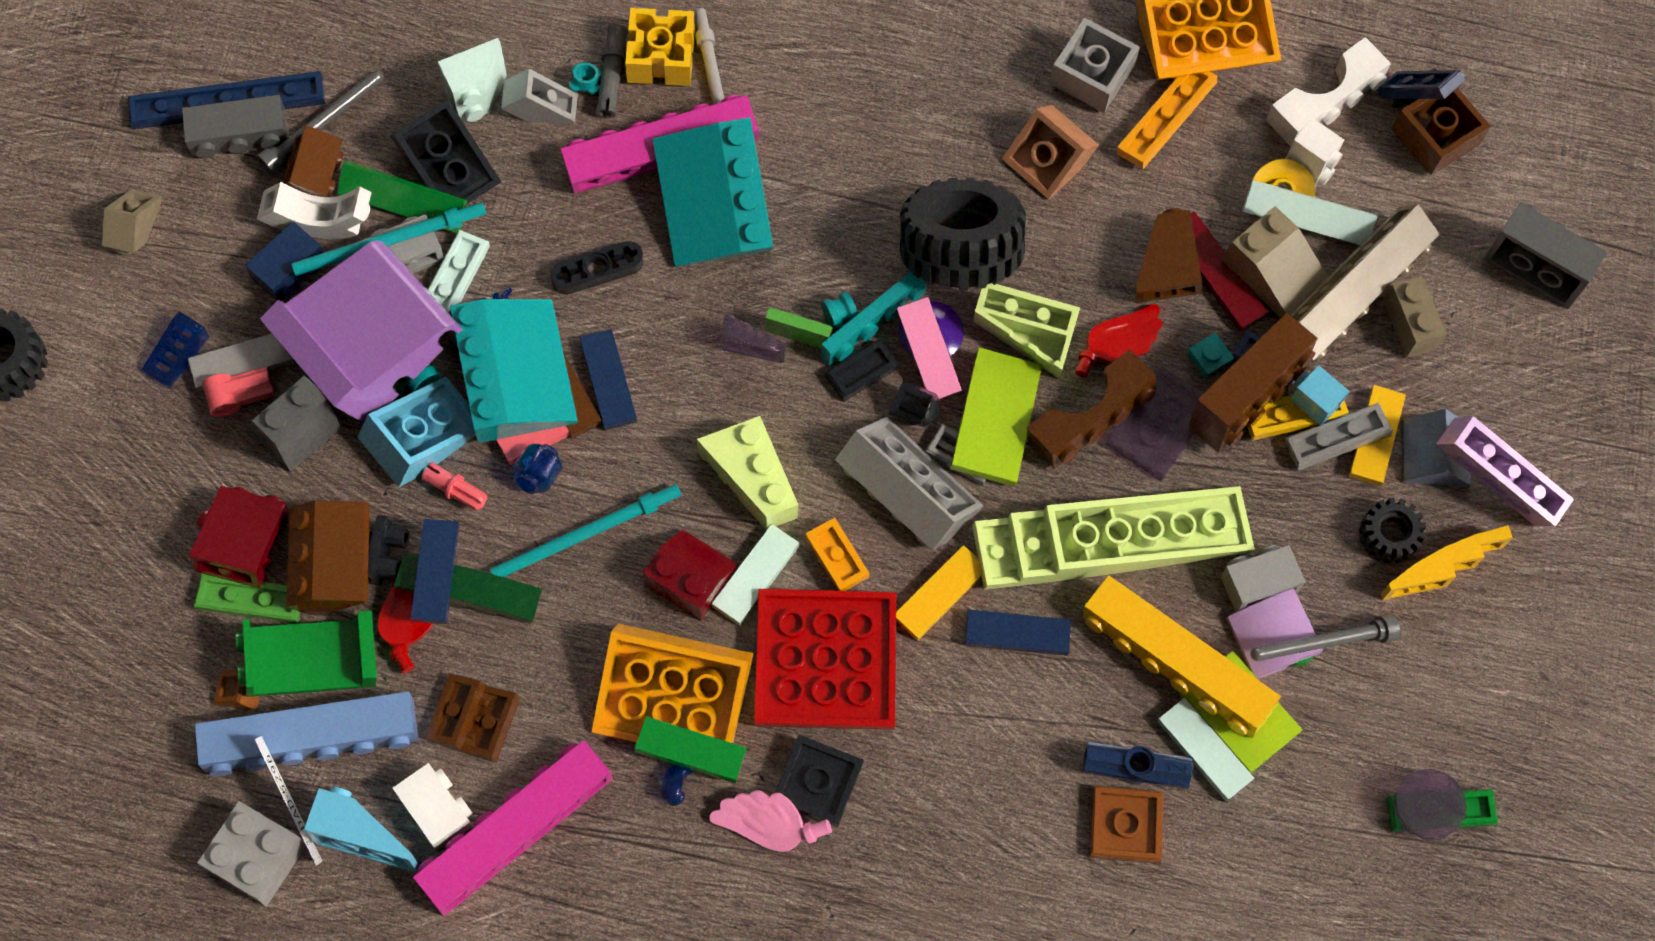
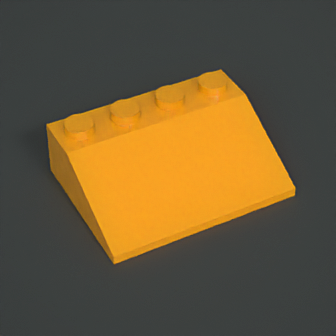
(1207, 35)
(670, 681)

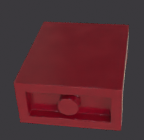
(238, 535)

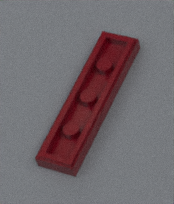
(1226, 286)

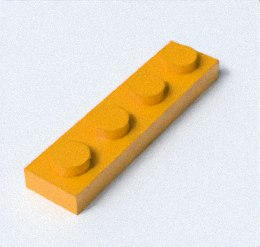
(1165, 117)

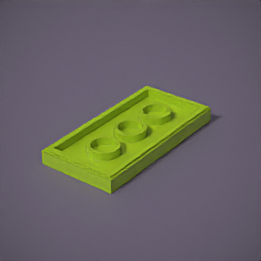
(996, 417)

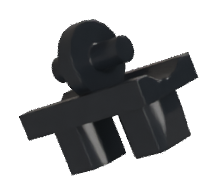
(381, 540)

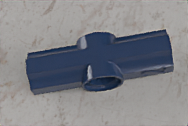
(1160, 767)

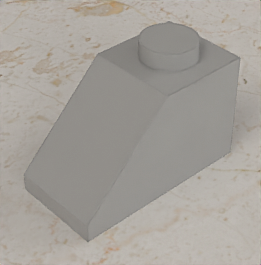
(538, 99)

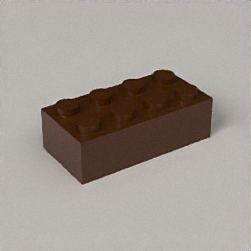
(1253, 382)

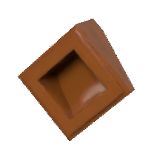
(231, 694)

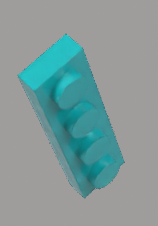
(866, 323)

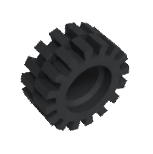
(1405, 517)

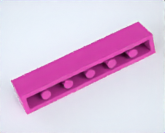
(631, 151)
(512, 827)

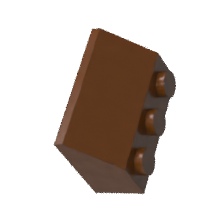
(327, 556)

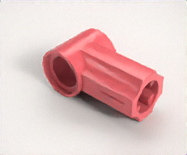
(228, 392)

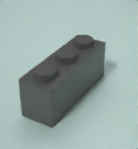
(235, 126)

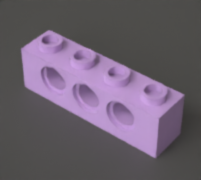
(1504, 471)

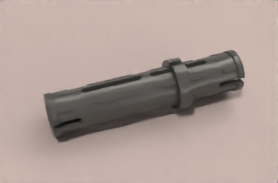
(613, 60)

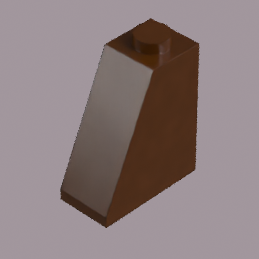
(1170, 259)

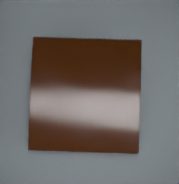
(472, 717)

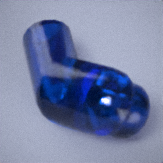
(673, 783)

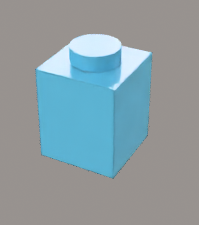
(1318, 394)

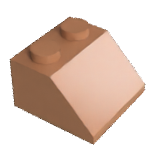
(1049, 150)

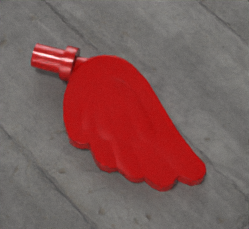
(1118, 335)
(397, 627)

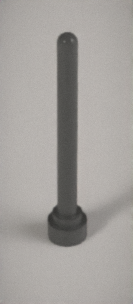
(273, 158)
(1382, 629)

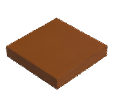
(1126, 824)

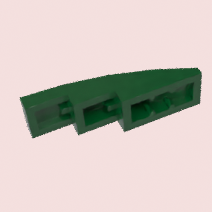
(479, 591)

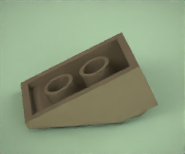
(1276, 262)

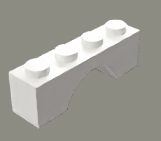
(1357, 70)

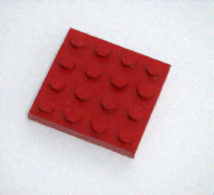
(826, 659)

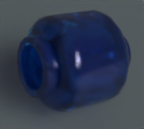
(537, 468)

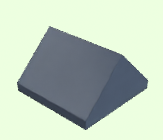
(1424, 460)

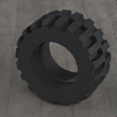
(962, 233)

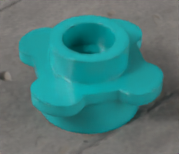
(585, 71)

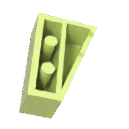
(1028, 323)
(752, 470)

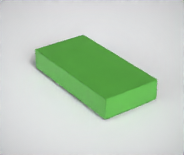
(797, 327)

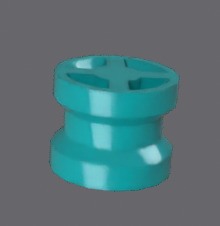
(839, 310)

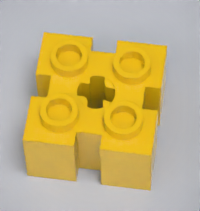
(660, 46)

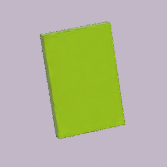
(1271, 737)

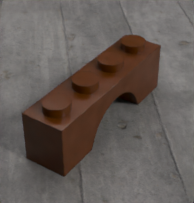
(1061, 434)

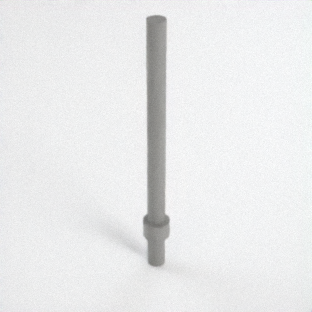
(705, 41)

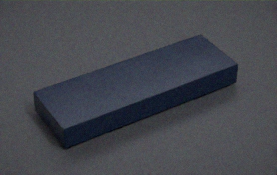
(1421, 84)
(608, 379)
(435, 571)
(1018, 632)

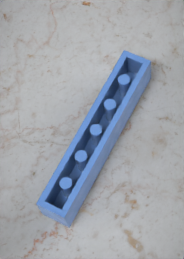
(307, 733)

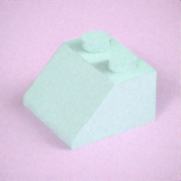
(474, 79)

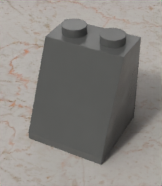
(295, 423)

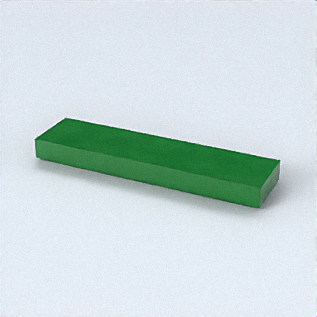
(397, 194)

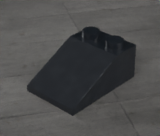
(445, 154)

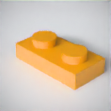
(837, 555)

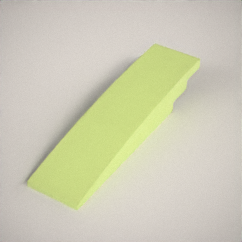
(1111, 536)

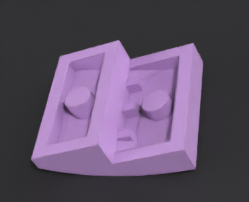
(1271, 622)

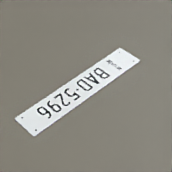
(288, 799)

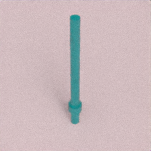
(452, 218)
(647, 504)

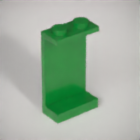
(307, 656)

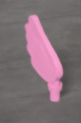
(767, 820)

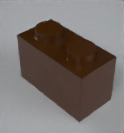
(313, 162)

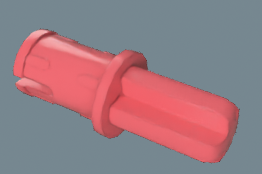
(454, 486)

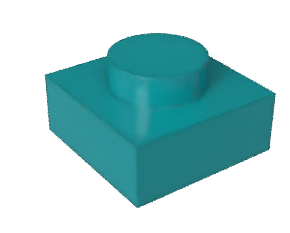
(1210, 355)

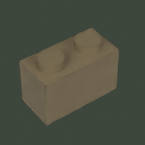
(1414, 317)

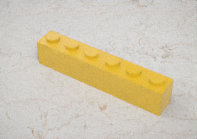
(1180, 657)

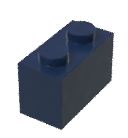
(273, 265)

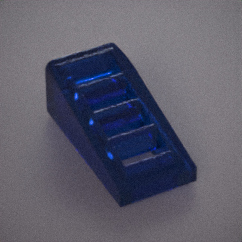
(166, 344)

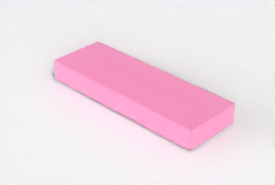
(929, 348)

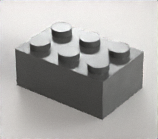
(1545, 255)

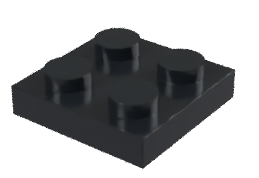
(819, 779)

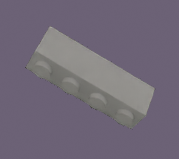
(908, 482)

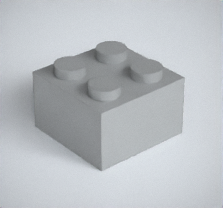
(1094, 65)
(252, 853)

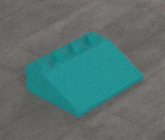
(713, 192)
(513, 367)

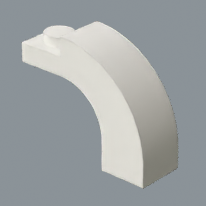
(316, 215)

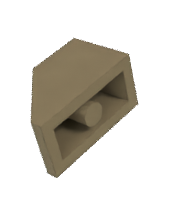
(130, 221)

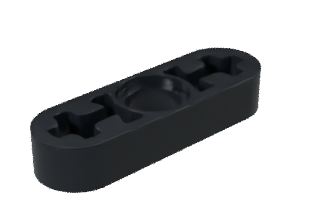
(591, 280)

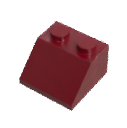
(689, 573)

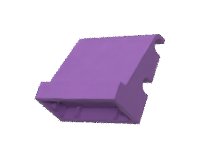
(362, 329)

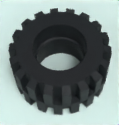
(27, 358)

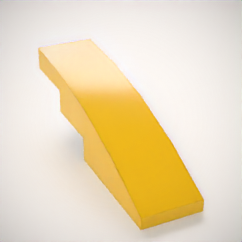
(1440, 567)

